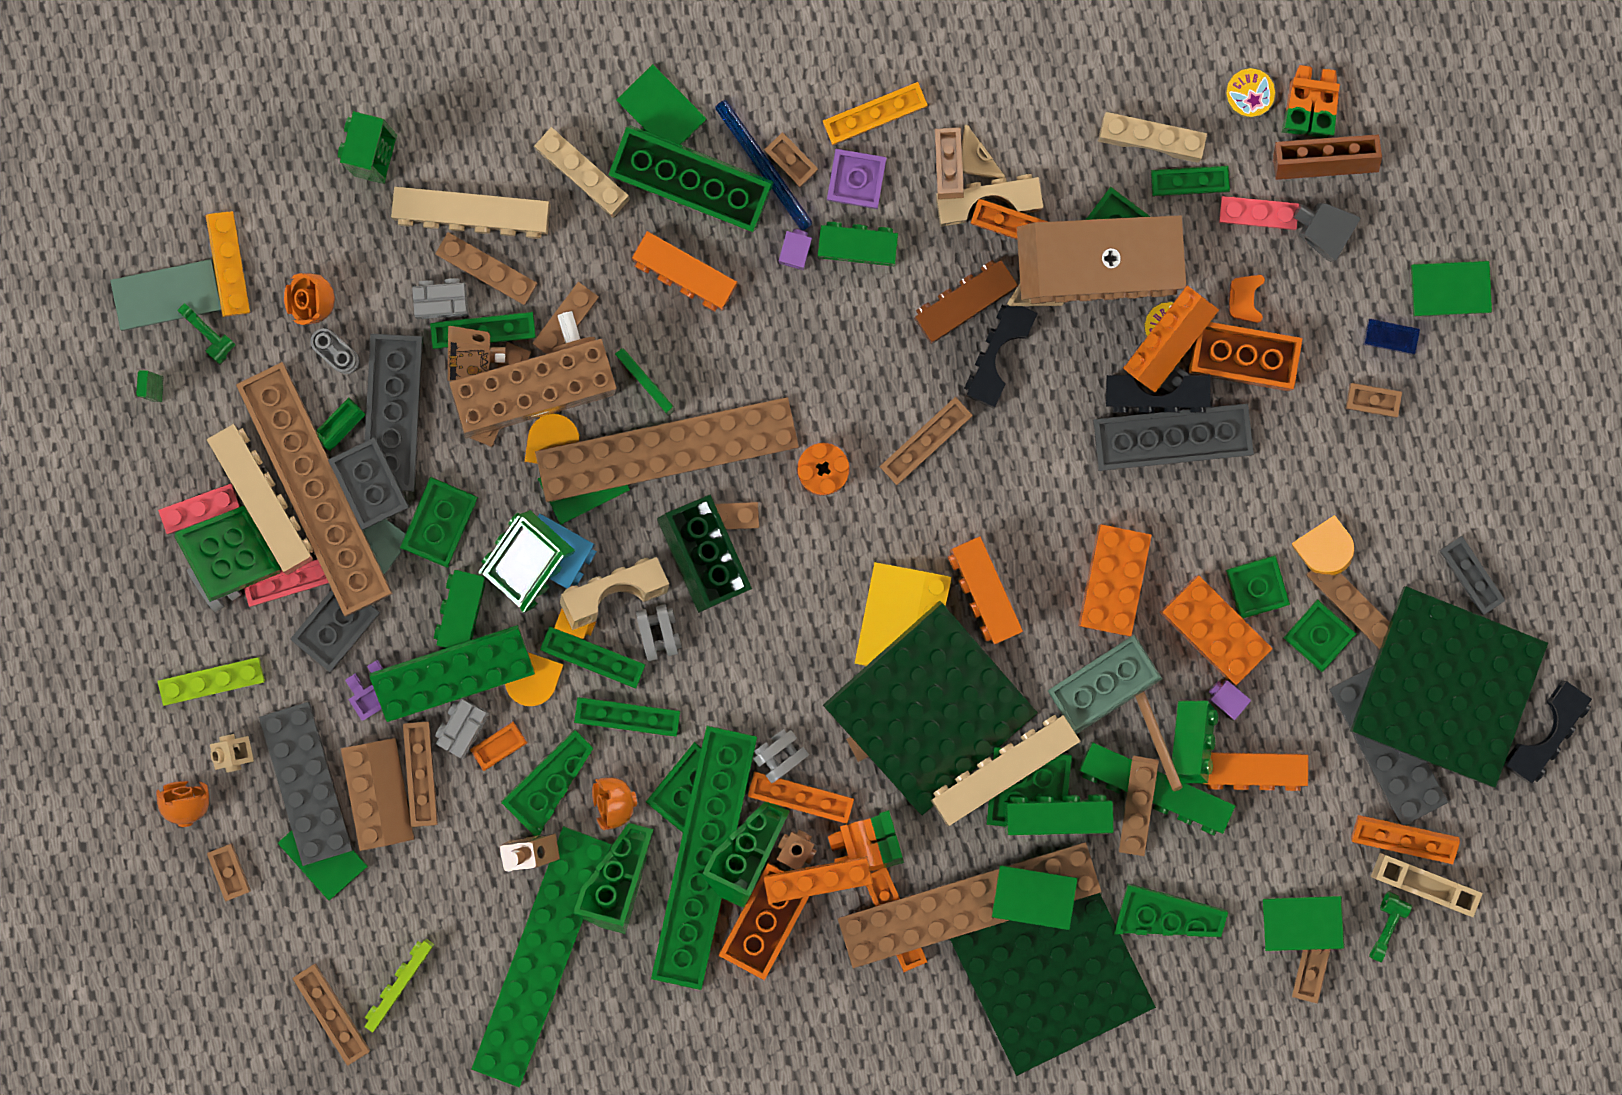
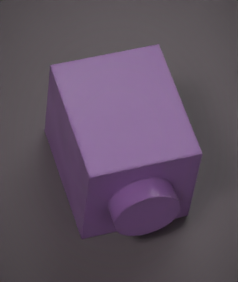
(795, 249)
(1228, 699)

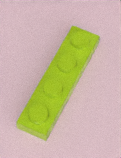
(211, 681)
(391, 993)

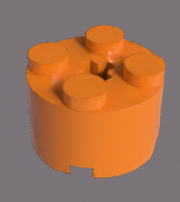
(827, 483)

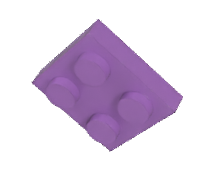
(856, 179)

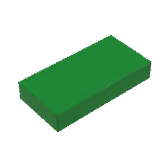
(339, 424)

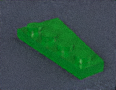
(543, 788)
(1155, 912)

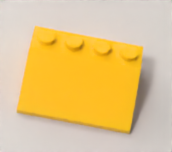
(894, 604)

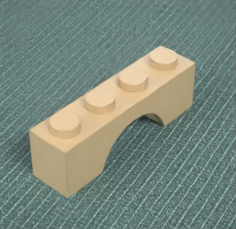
(1168, 139)
(582, 172)
(1021, 195)
(643, 580)
(1426, 885)

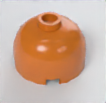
(309, 298)
(613, 801)
(180, 806)

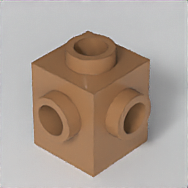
(793, 859)

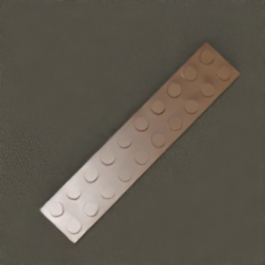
(666, 449)
(314, 489)
(950, 909)

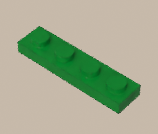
(501, 328)
(592, 657)
(627, 716)

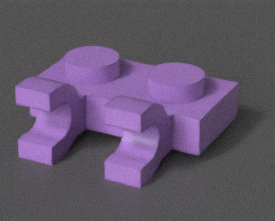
(364, 700)

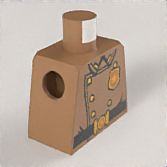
(470, 353)
(522, 852)

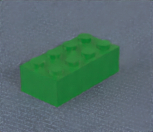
(367, 147)
(1058, 816)

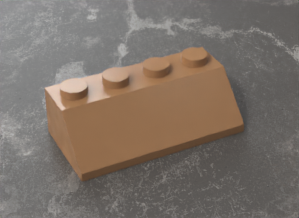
(377, 794)

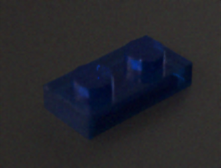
(1391, 336)

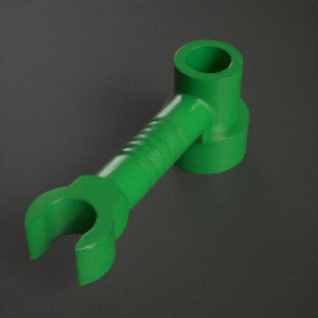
(220, 346)
(1396, 908)

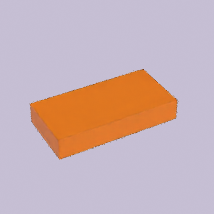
(498, 746)

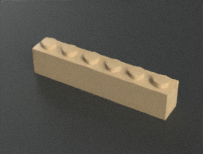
(470, 211)
(260, 499)
(1005, 770)

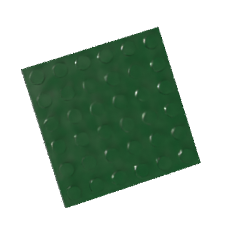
(1449, 687)
(930, 707)
(1052, 984)

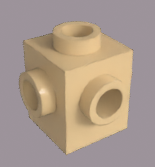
(231, 753)

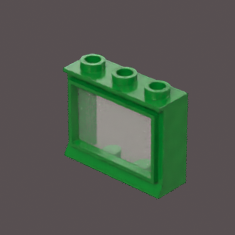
(525, 559)

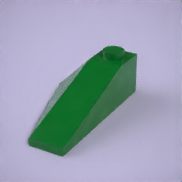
(741, 858)
(613, 887)

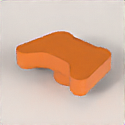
(1242, 298)

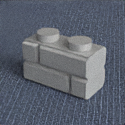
(440, 299)
(461, 728)

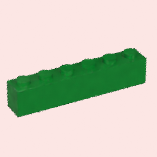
(1187, 802)

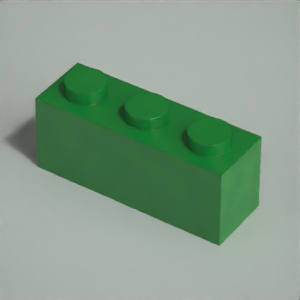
(857, 244)
(460, 608)
(1194, 741)

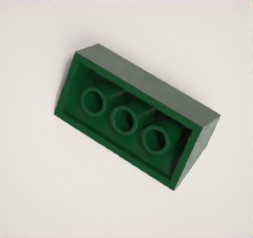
(704, 553)

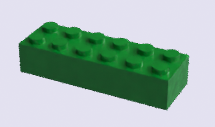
(691, 178)

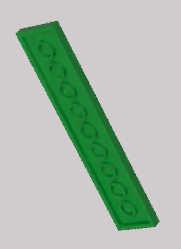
(709, 823)
(539, 960)

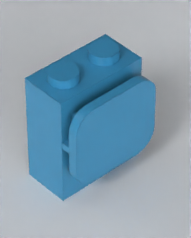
(572, 565)

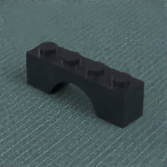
(986, 384)
(1192, 393)
(1566, 706)

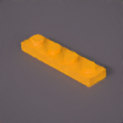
(875, 113)
(227, 264)

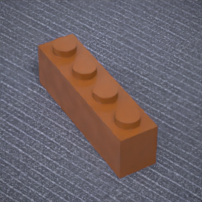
(1327, 157)
(966, 301)

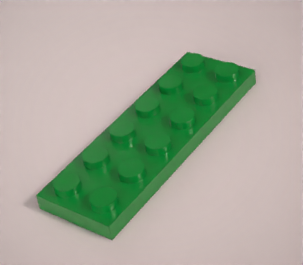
(452, 673)

